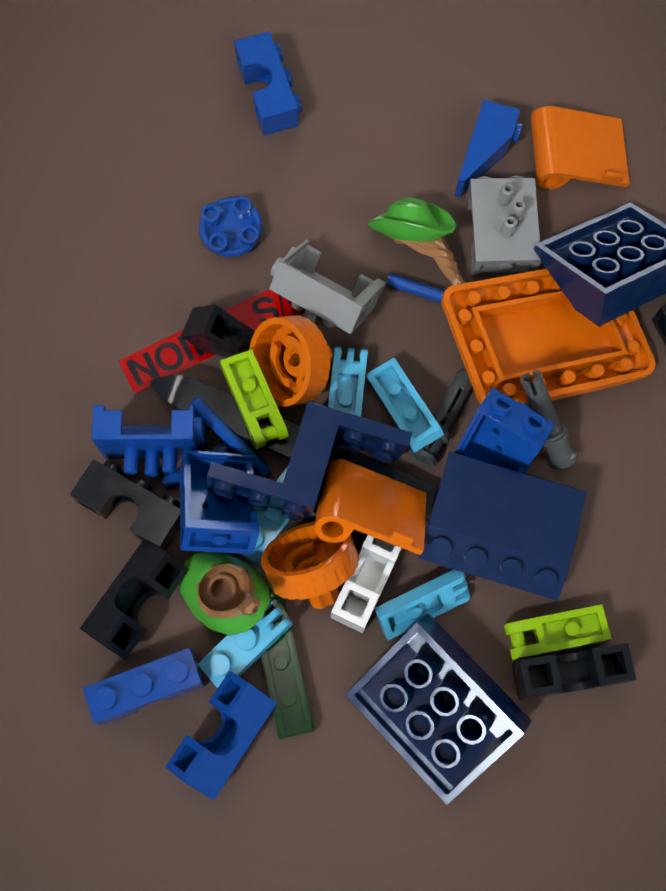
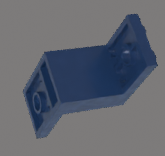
(308, 462)

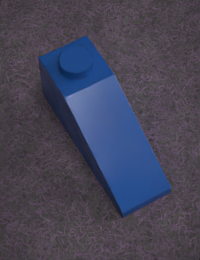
(489, 142)

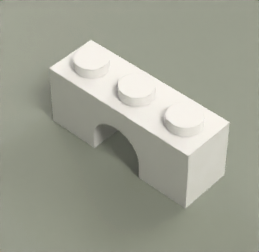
(365, 586)

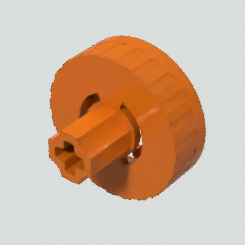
(305, 358)
(307, 567)

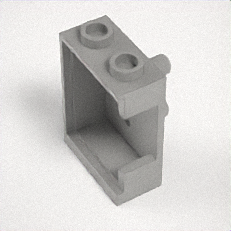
(503, 225)
(297, 281)

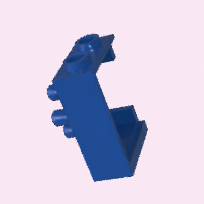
(505, 432)
(147, 441)
(208, 521)

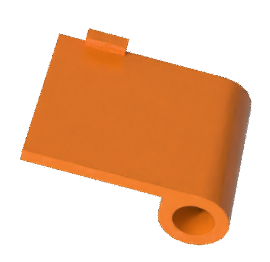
(578, 147)
(370, 504)

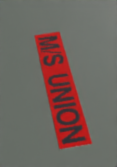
(176, 354)

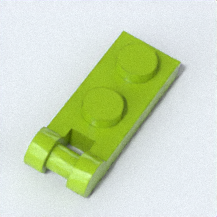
(253, 398)
(559, 631)

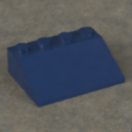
(609, 262)
(503, 525)
(438, 708)

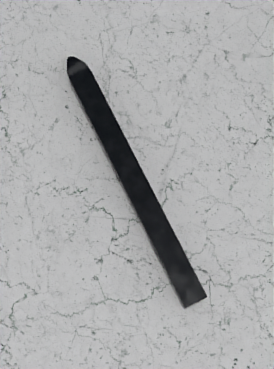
(181, 390)

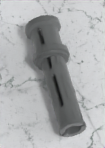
(461, 386)
(557, 444)

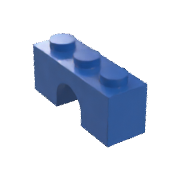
(261, 62)
(142, 686)
(210, 762)

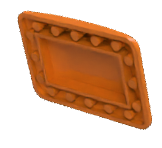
(530, 326)

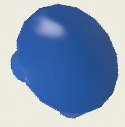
(230, 226)

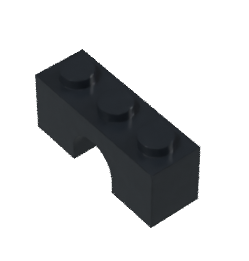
(104, 488)
(116, 614)
(573, 671)

